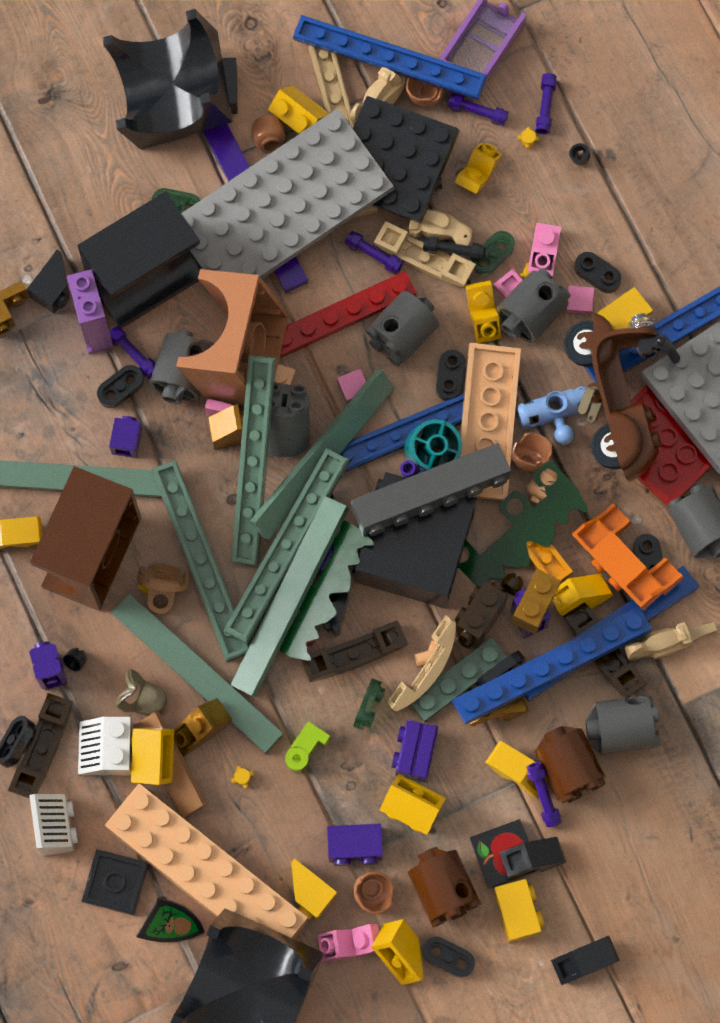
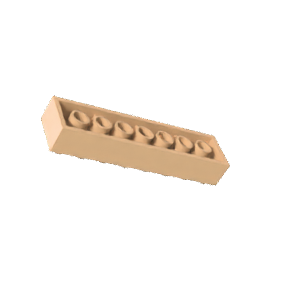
(199, 864)

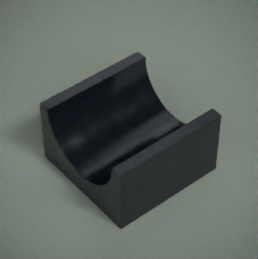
(142, 259)

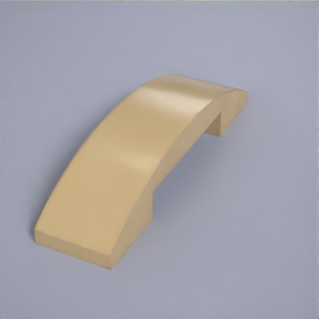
(440, 266)
(405, 694)

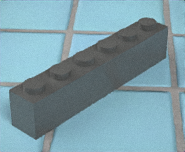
(430, 490)

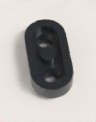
(595, 273)
(450, 374)
(118, 385)
(648, 557)
(506, 665)
(15, 740)
(449, 956)

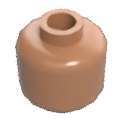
(268, 133)

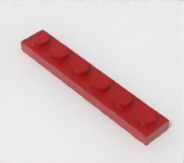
(344, 313)

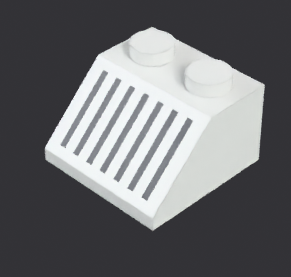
(105, 746)
(53, 823)

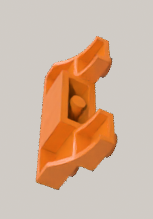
(626, 571)

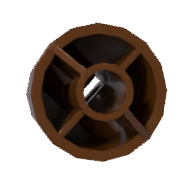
(569, 763)
(443, 886)

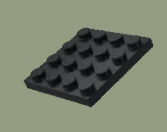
(409, 152)

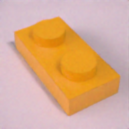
(548, 560)

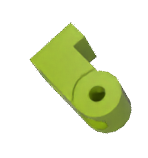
(303, 747)

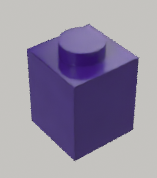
(125, 437)

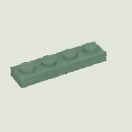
(458, 679)

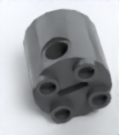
(526, 313)
(402, 327)
(166, 376)
(289, 420)
(699, 521)
(623, 725)

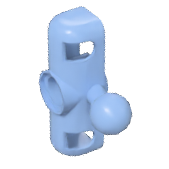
(568, 402)

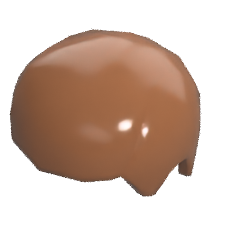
(423, 94)
(531, 452)
(374, 892)

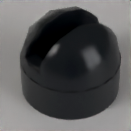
(574, 154)
(75, 659)

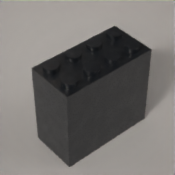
(419, 556)

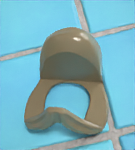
(149, 698)

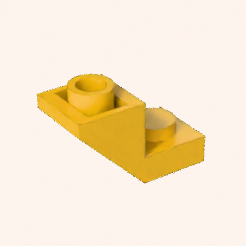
(479, 167)
(483, 312)
(20, 532)
(577, 590)
(512, 766)

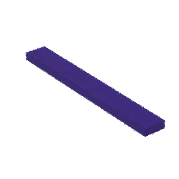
(234, 163)

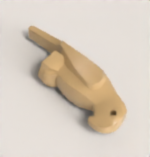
(386, 89)
(443, 226)
(667, 641)

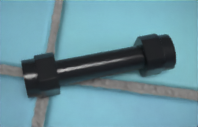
(432, 245)

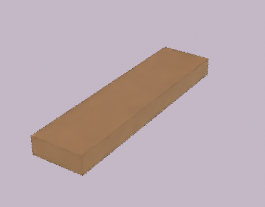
(183, 786)

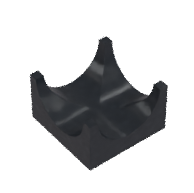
(172, 84)
(248, 975)

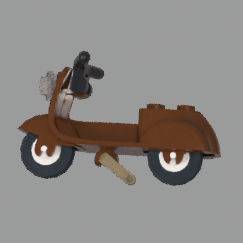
(628, 437)

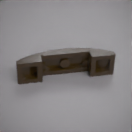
(355, 652)
(613, 665)
(42, 746)

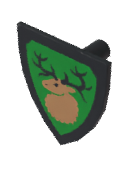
(170, 923)

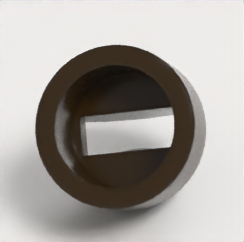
(512, 584)

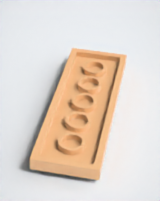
(490, 404)

